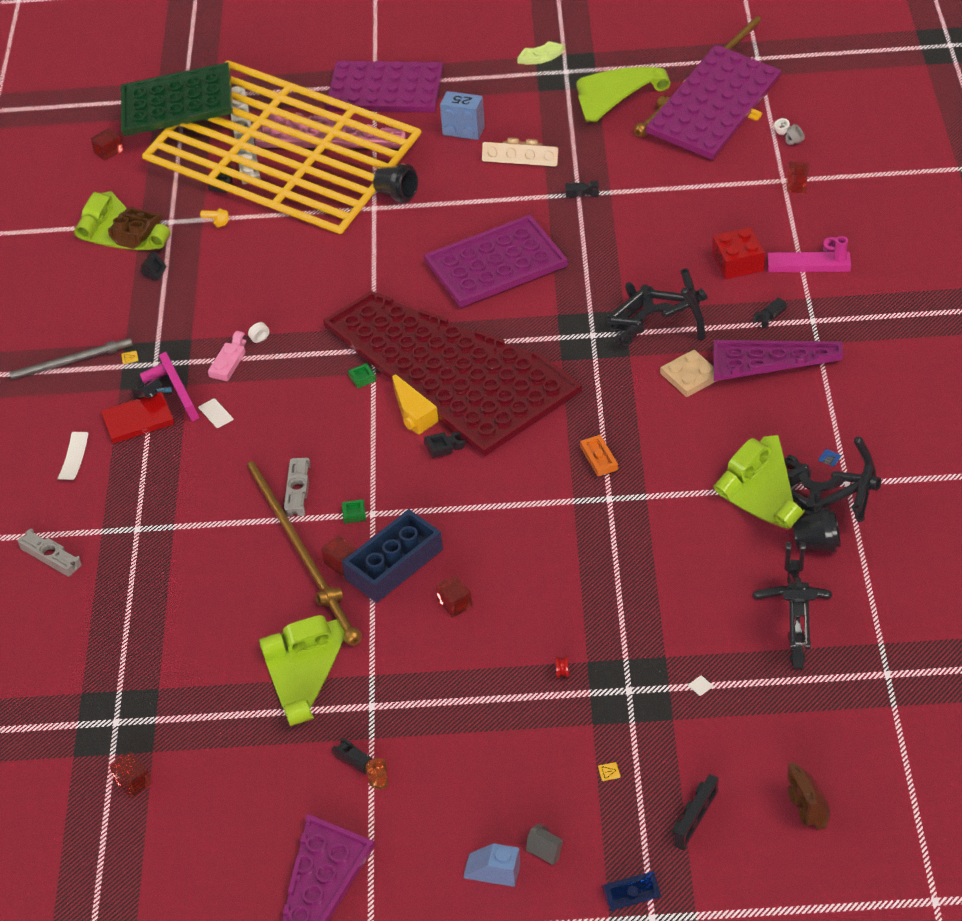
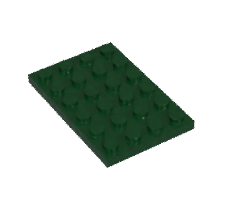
(176, 99)

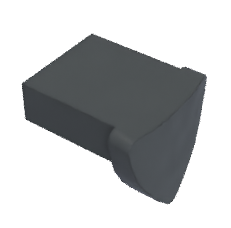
(544, 844)

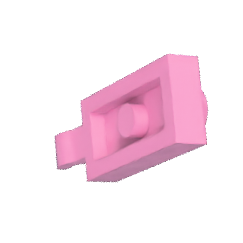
(228, 358)

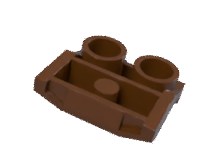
(133, 227)
(806, 791)

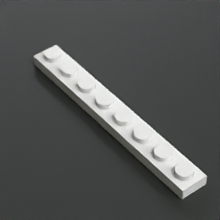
(246, 154)

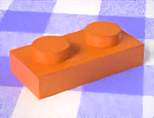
(599, 455)

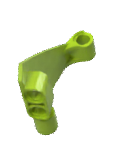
(605, 89)
(99, 216)
(760, 482)
(301, 662)

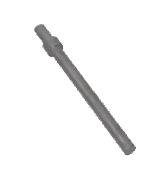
(110, 347)

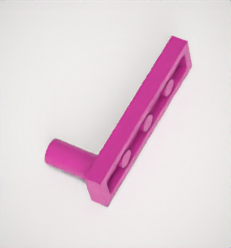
(812, 261)
(165, 368)

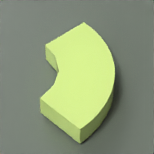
(541, 54)

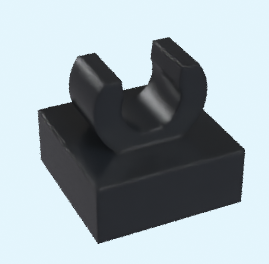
(153, 266)

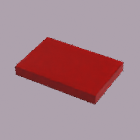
(137, 417)

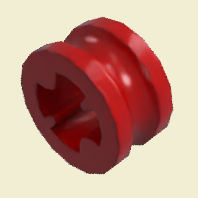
(562, 667)

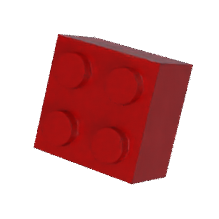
(738, 253)

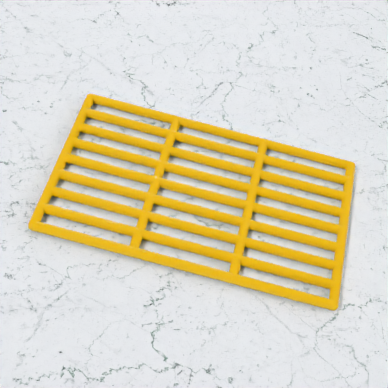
(302, 168)

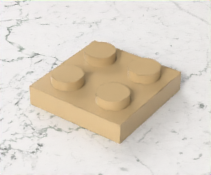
(689, 373)

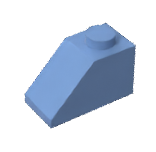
(494, 865)

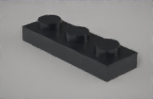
(695, 811)

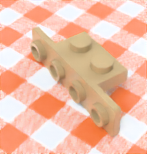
(520, 152)

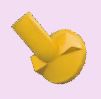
(220, 216)

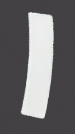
(74, 455)

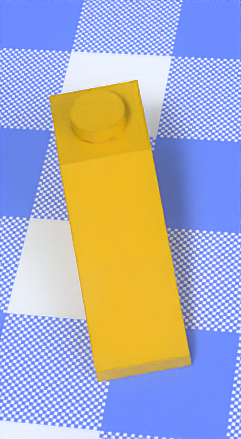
(416, 410)

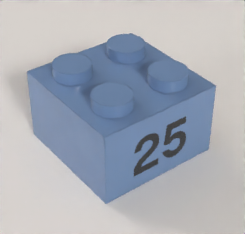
(462, 115)

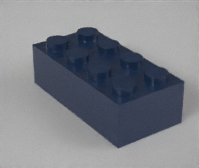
(392, 555)

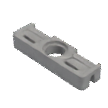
(297, 475)
(58, 560)

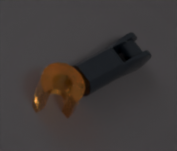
(374, 768)

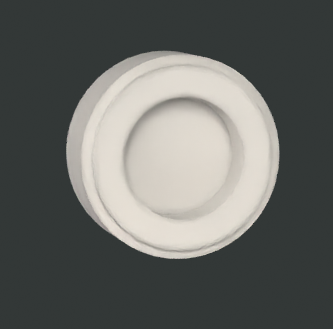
(258, 332)

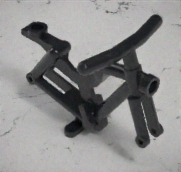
(634, 326)
(861, 484)
(798, 595)

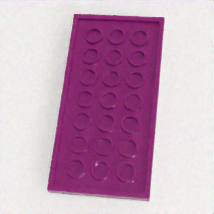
(713, 101)

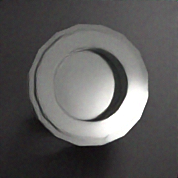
(795, 133)

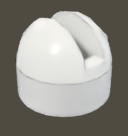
(784, 123)

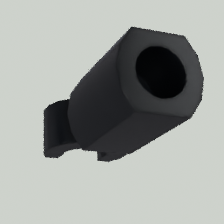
(581, 189)
(770, 312)

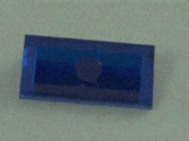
(631, 890)

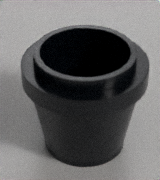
(396, 182)
(818, 531)

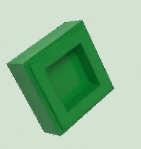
(362, 375)
(353, 511)

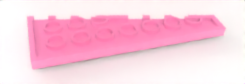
(321, 135)

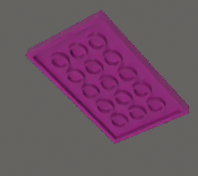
(387, 85)
(495, 260)

